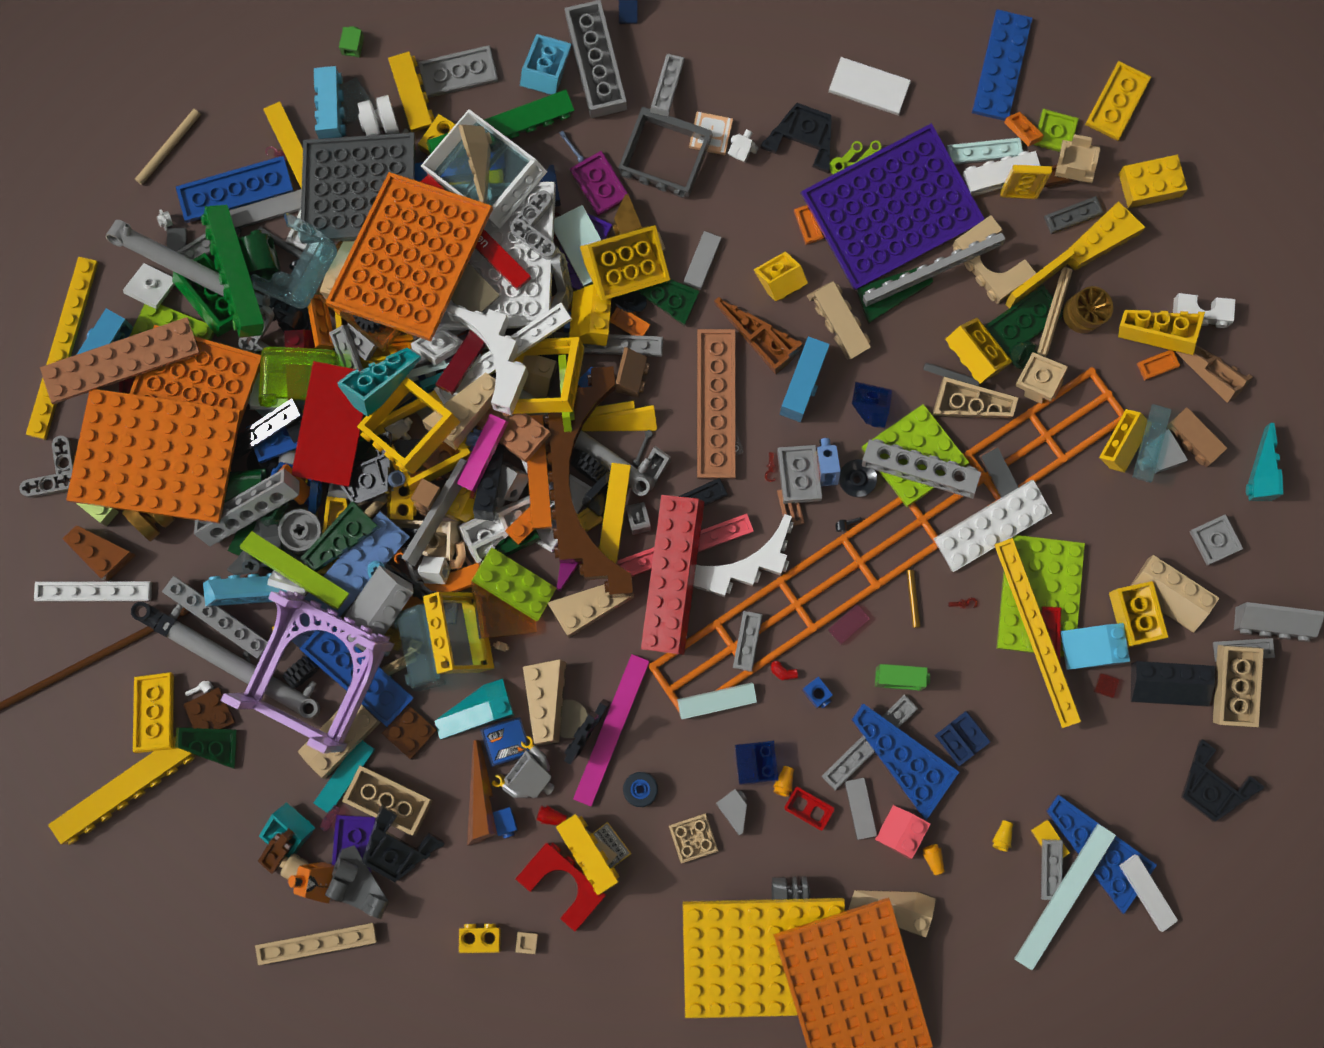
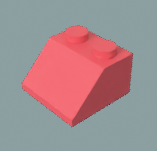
(902, 832)

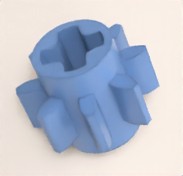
(472, 438)

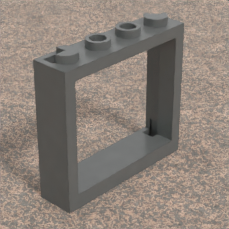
(675, 125)

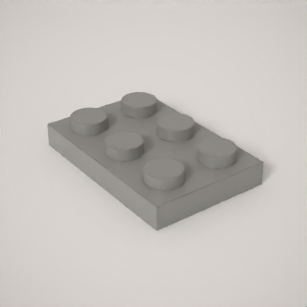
(799, 474)

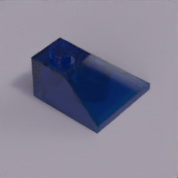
(872, 403)

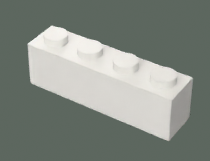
(993, 174)

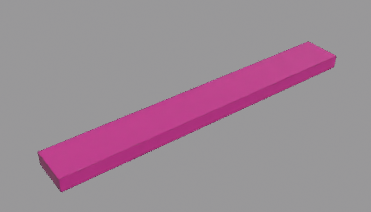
(611, 730)

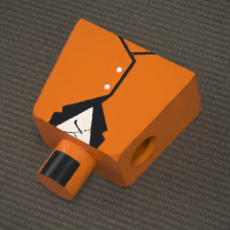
(312, 881)

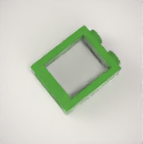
(901, 677)

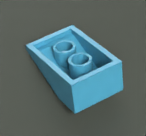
(545, 64)
(1095, 646)

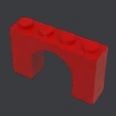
(550, 859)

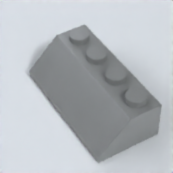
(379, 602)
(1278, 620)

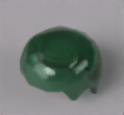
(1021, 353)

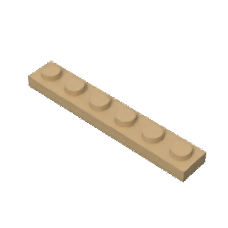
(316, 944)

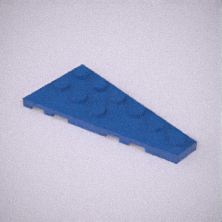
(913, 766)
(1077, 829)

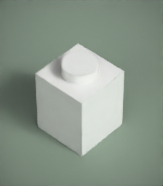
(434, 570)

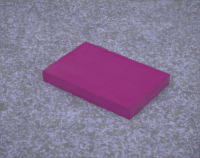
(599, 183)

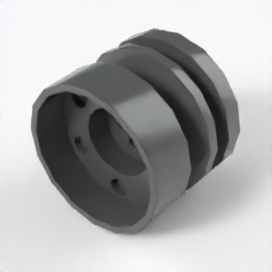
(782, 891)

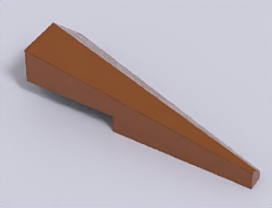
(770, 344)
(481, 819)

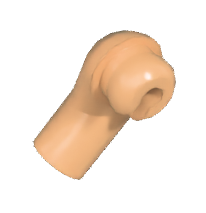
(460, 556)

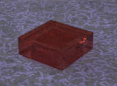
(1106, 685)

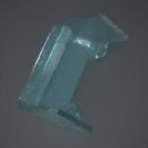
(309, 271)
(417, 649)

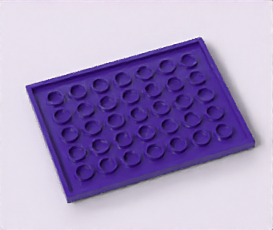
(892, 206)

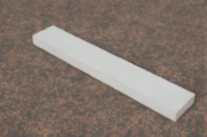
(92, 591)

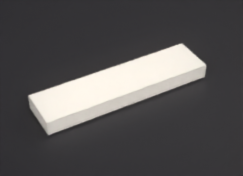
(1148, 893)

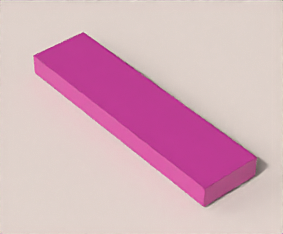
(482, 452)

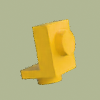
(589, 519)

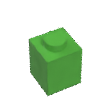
(351, 41)

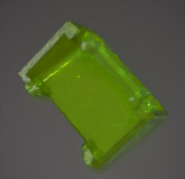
(287, 372)

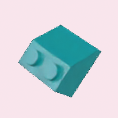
(286, 818)

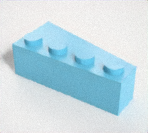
(328, 103)

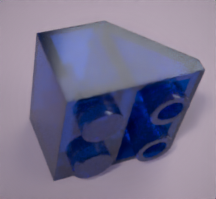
(756, 762)

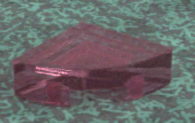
(326, 823)

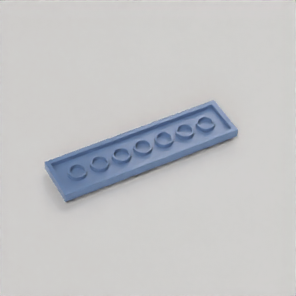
(351, 568)

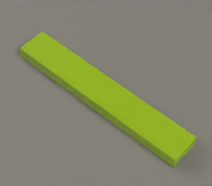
(294, 570)

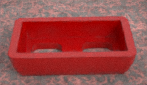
(812, 802)

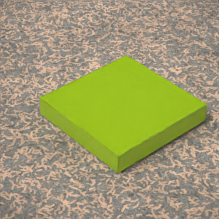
(1056, 128)

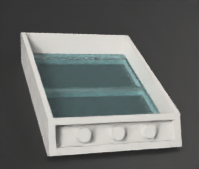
(511, 171)

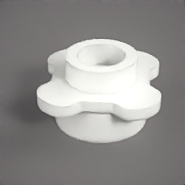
(164, 219)

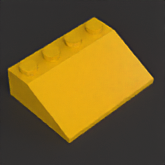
(625, 262)

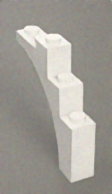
(491, 329)
(717, 578)

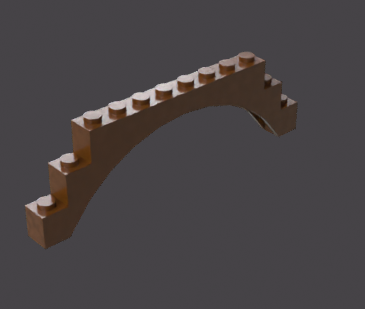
(573, 540)

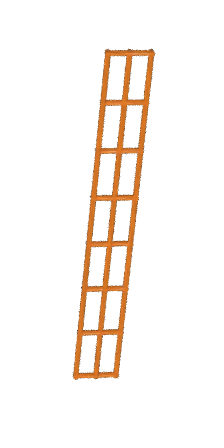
(859, 561)

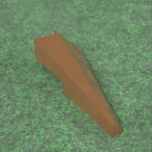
(1217, 374)

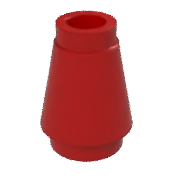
(550, 816)

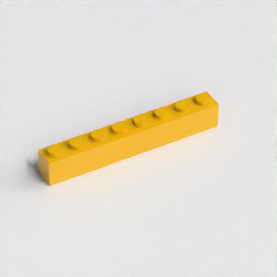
(118, 793)

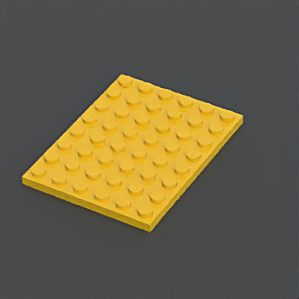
(733, 956)

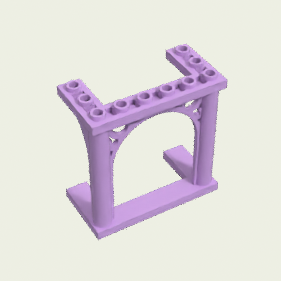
(289, 610)

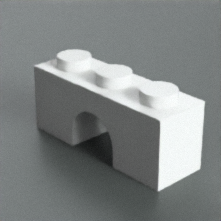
(1220, 314)

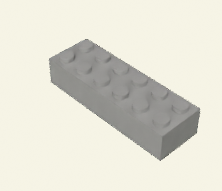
(595, 59)

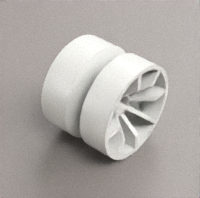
(372, 119)

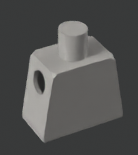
(1170, 454)
(511, 484)

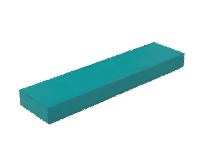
(343, 776)

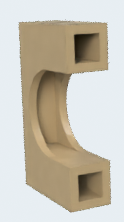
(998, 285)

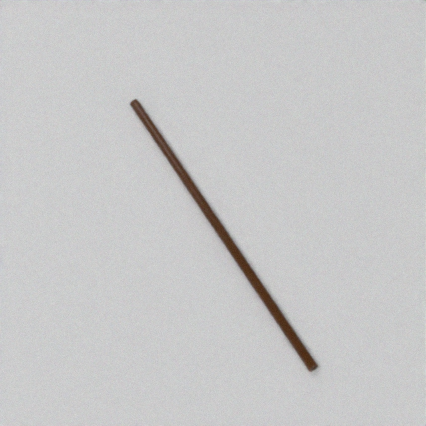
(81, 664)

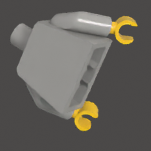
(528, 775)

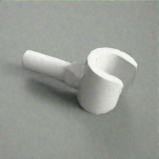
(205, 686)

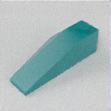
(374, 385)
(1265, 478)
(480, 708)

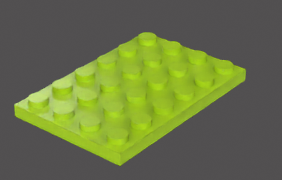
(1055, 578)

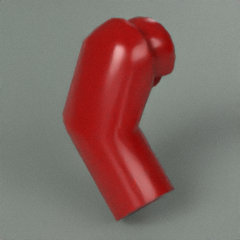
(781, 673)

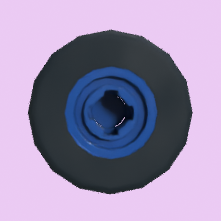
(640, 789)

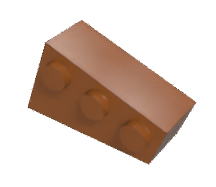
(99, 554)

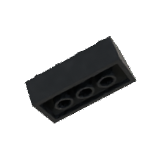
(1172, 683)

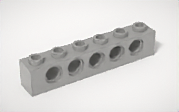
(911, 472)
(249, 507)
(216, 617)

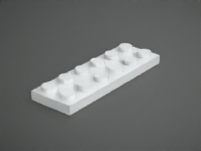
(992, 525)

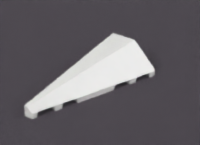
(483, 534)

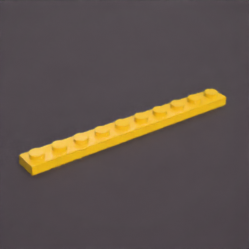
(63, 341)
(1037, 633)

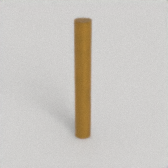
(913, 599)

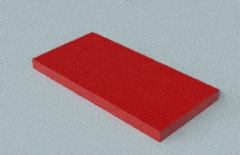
(327, 429)

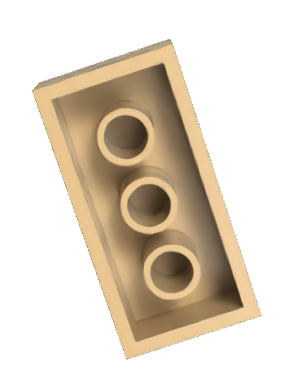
(1238, 685)
(372, 790)

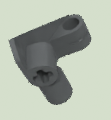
(245, 562)
(355, 884)

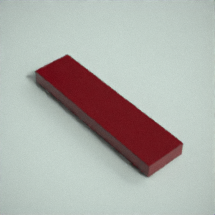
(461, 363)

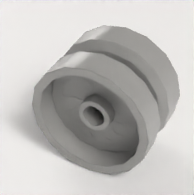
(292, 523)

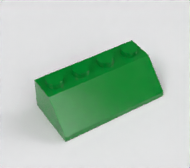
(208, 304)

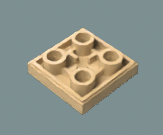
(693, 838)

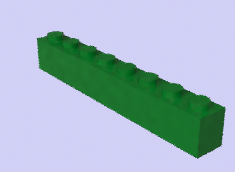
(525, 117)
(232, 271)

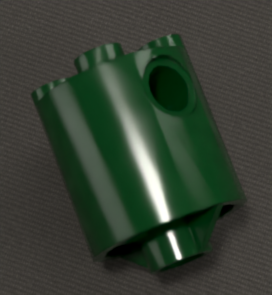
(260, 254)
(242, 481)

